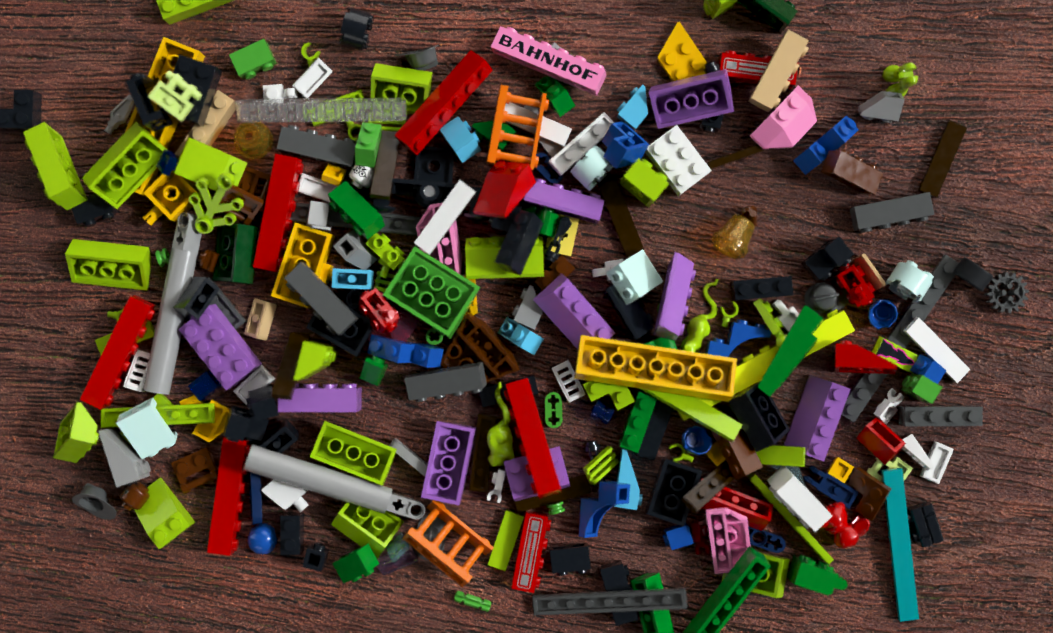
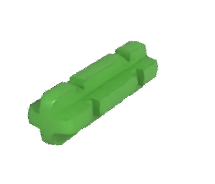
(472, 601)

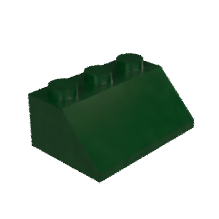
(772, 12)
(237, 253)

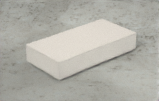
(312, 78)
(315, 187)
(259, 378)
(939, 457)

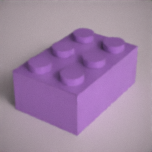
(520, 481)

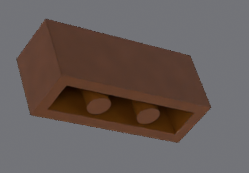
(852, 171)
(739, 453)

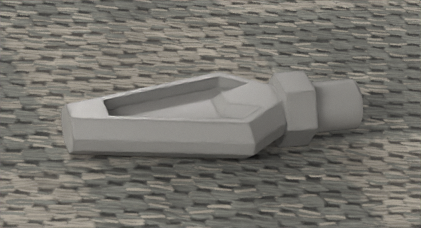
(120, 114)

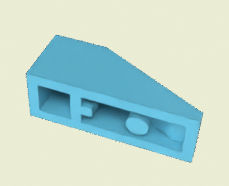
(627, 475)

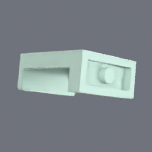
(634, 277)
(146, 429)

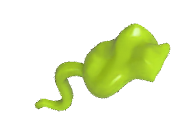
(698, 326)
(500, 436)

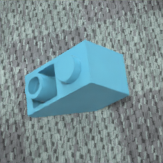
(635, 109)
(520, 336)

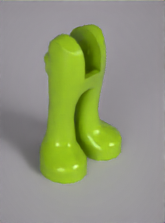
(901, 74)

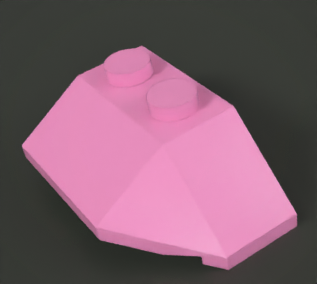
(787, 122)
(448, 249)
(727, 537)

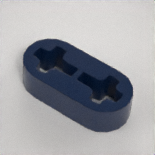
(544, 171)

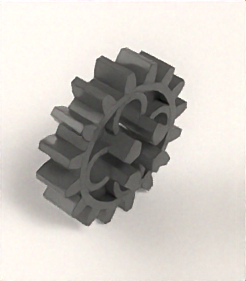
(1007, 304)

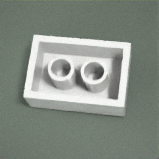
(677, 160)
(798, 499)

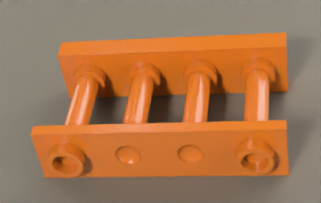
(498, 135)
(431, 551)

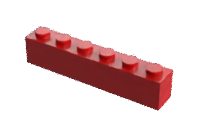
(443, 102)
(277, 212)
(118, 352)
(533, 438)
(228, 497)

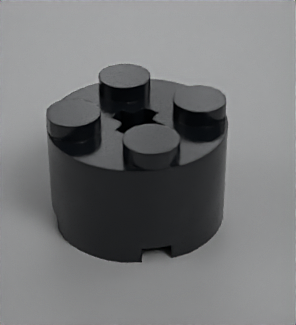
(355, 29)

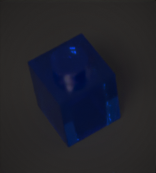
(205, 385)

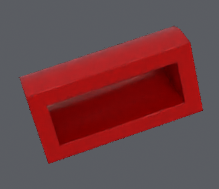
(880, 440)

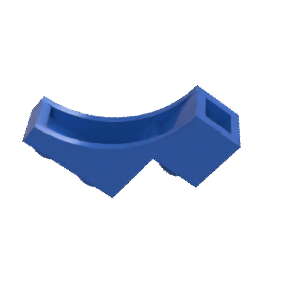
(830, 140)
(738, 333)
(405, 352)
(594, 509)

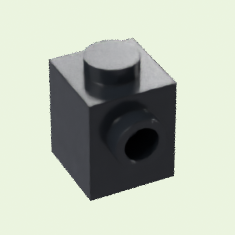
(711, 124)
(316, 557)

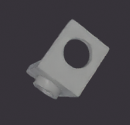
(318, 215)

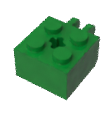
(815, 576)

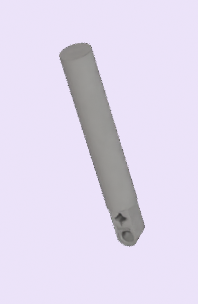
(178, 277)
(328, 482)

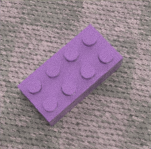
(220, 347)
(323, 399)

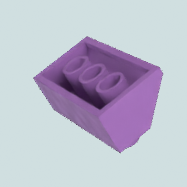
(691, 99)
(565, 202)
(674, 297)
(571, 311)
(817, 416)
(448, 462)

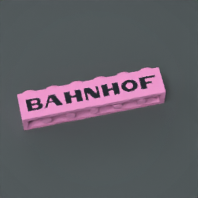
(549, 61)

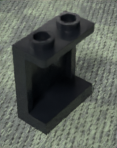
(152, 119)

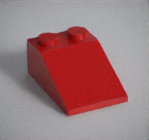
(504, 188)
(855, 359)

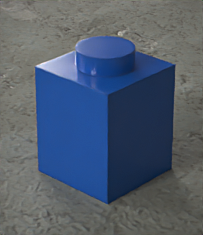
(928, 368)
(677, 536)

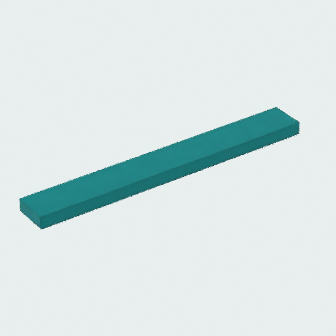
(900, 545)

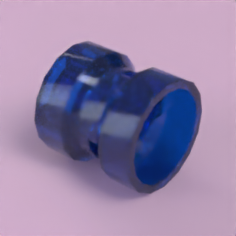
(602, 412)

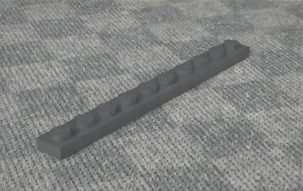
(869, 383)

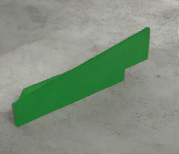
(792, 351)

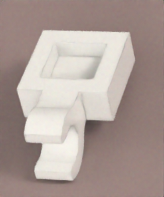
(278, 92)
(608, 266)
(787, 316)
(888, 407)
(498, 480)

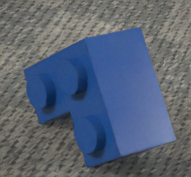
(623, 145)

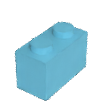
(460, 139)
(352, 279)

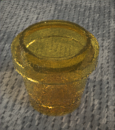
(259, 144)
(734, 237)

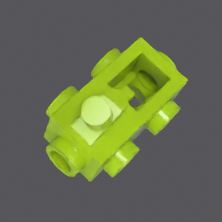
(389, 256)

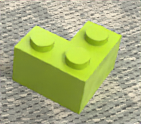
(619, 394)

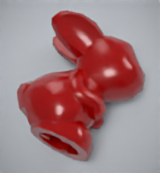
(844, 533)

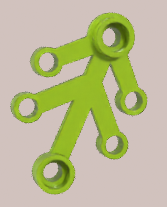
(213, 205)

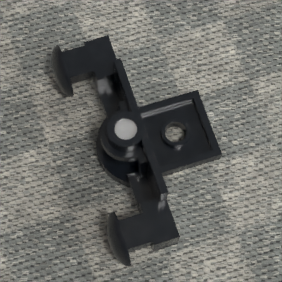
(429, 186)

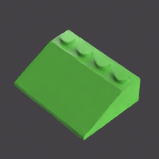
(432, 292)

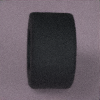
(973, 274)

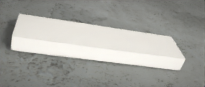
(549, 130)
(581, 144)
(445, 217)
(936, 349)

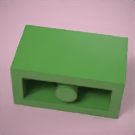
(253, 59)
(368, 144)
(921, 388)

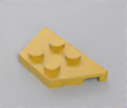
(681, 56)

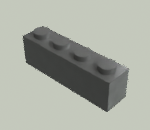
(317, 147)
(892, 211)
(321, 298)
(446, 381)
(940, 415)

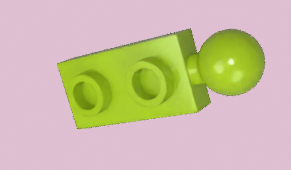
(773, 324)

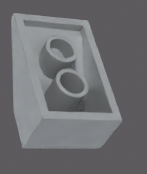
(123, 458)

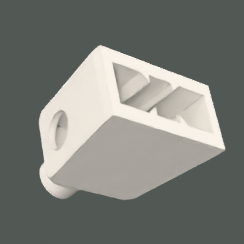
(286, 495)

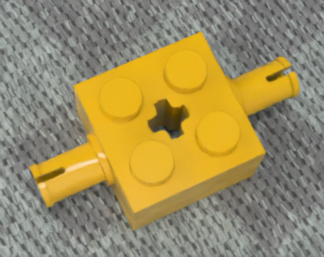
(161, 195)

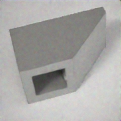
(883, 106)
(355, 250)
(528, 312)

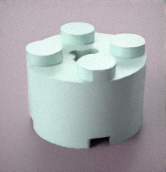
(591, 168)
(909, 281)

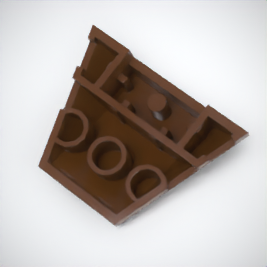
(479, 343)

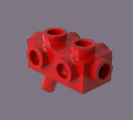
(857, 288)
(383, 316)

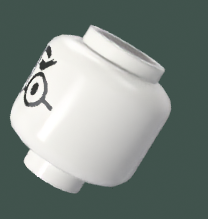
(362, 176)

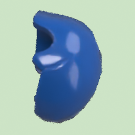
(882, 314)
(696, 440)
(262, 538)

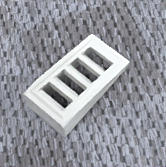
(133, 368)
(580, 393)
(914, 450)

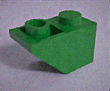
(556, 94)
(484, 130)
(373, 370)

